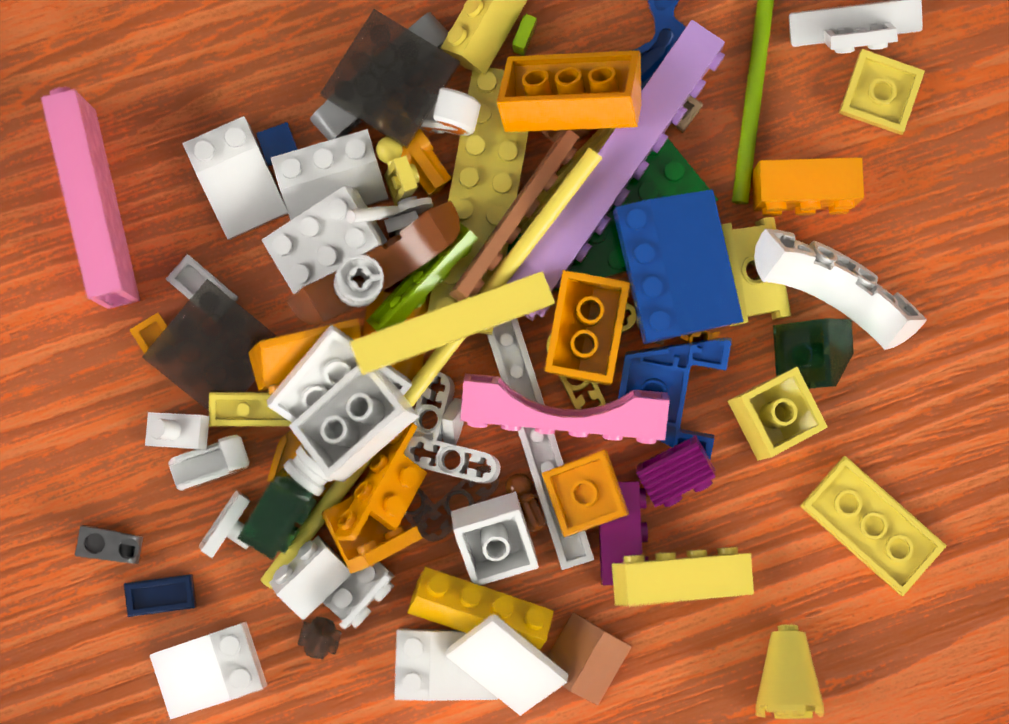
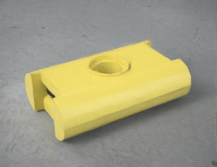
(753, 295)

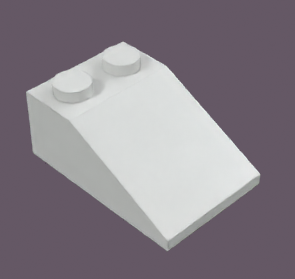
(235, 177)
(208, 670)
(427, 673)

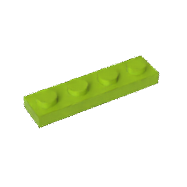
(417, 285)

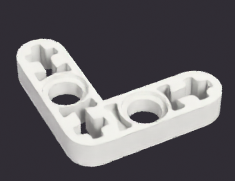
(433, 438)

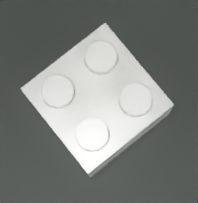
(494, 539)

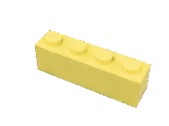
(481, 32)
(682, 578)

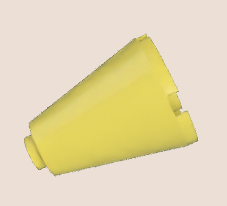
(789, 677)

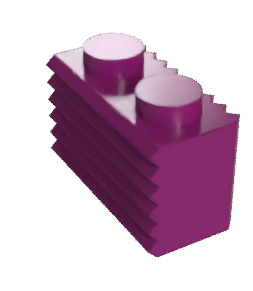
(676, 472)

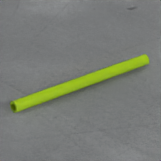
(752, 101)

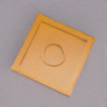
(585, 493)

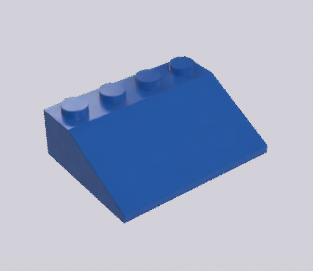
(677, 265)

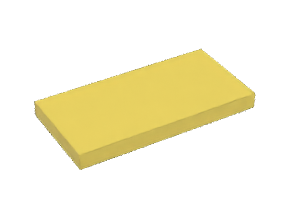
(873, 526)

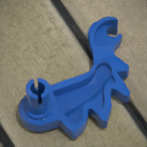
(666, 34)

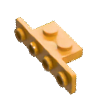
(385, 490)

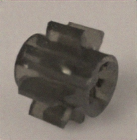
(319, 637)

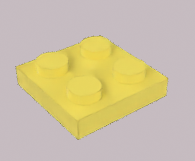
(881, 91)

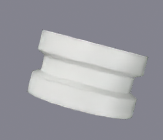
(348, 290)
(306, 472)

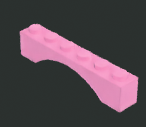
(634, 415)

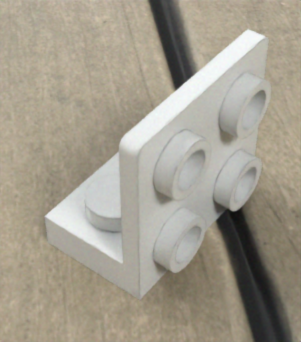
(357, 592)

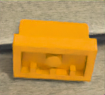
(373, 541)

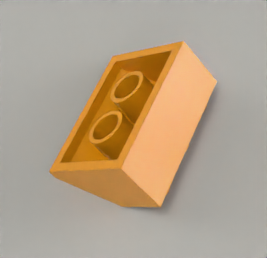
(587, 327)
(277, 357)

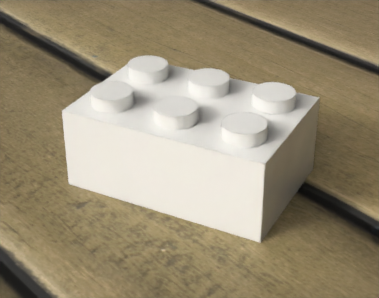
(321, 239)

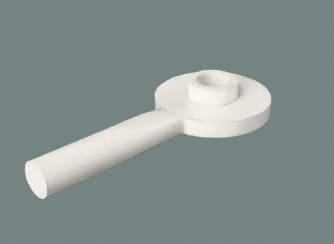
(381, 212)

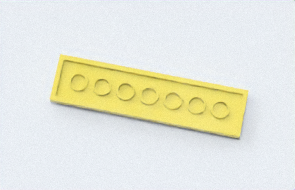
(483, 179)

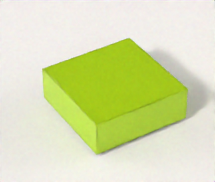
(524, 34)

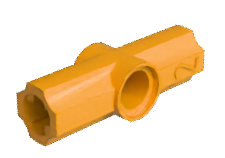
(431, 172)

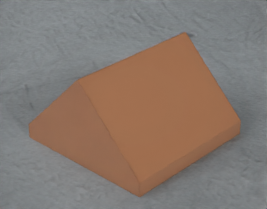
(588, 657)

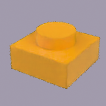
(148, 331)

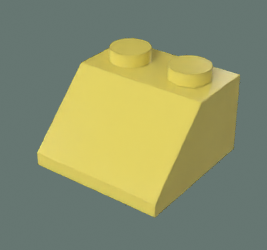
(777, 414)

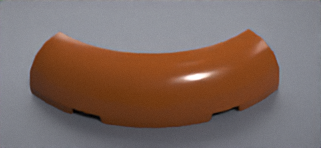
(397, 258)

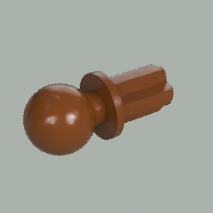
(532, 513)

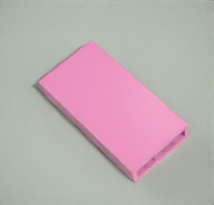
(90, 199)

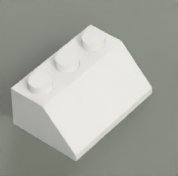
(323, 168)
(353, 422)

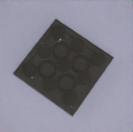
(390, 78)
(208, 345)

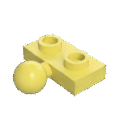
(400, 175)

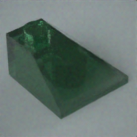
(816, 347)

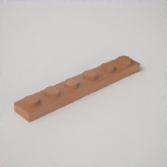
(508, 228)

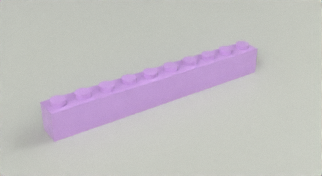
(625, 157)

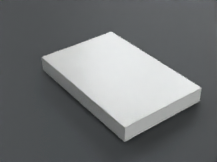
(507, 664)

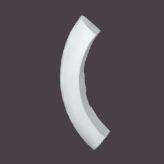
(839, 283)

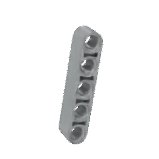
(336, 122)

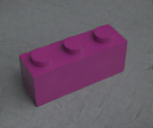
(625, 534)

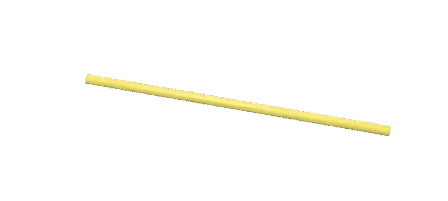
(442, 354)

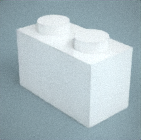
(310, 577)

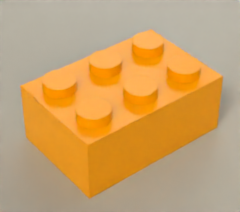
(807, 185)

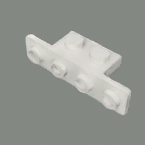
(856, 25)

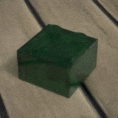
(274, 519)

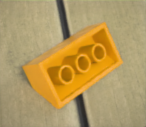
(571, 91)

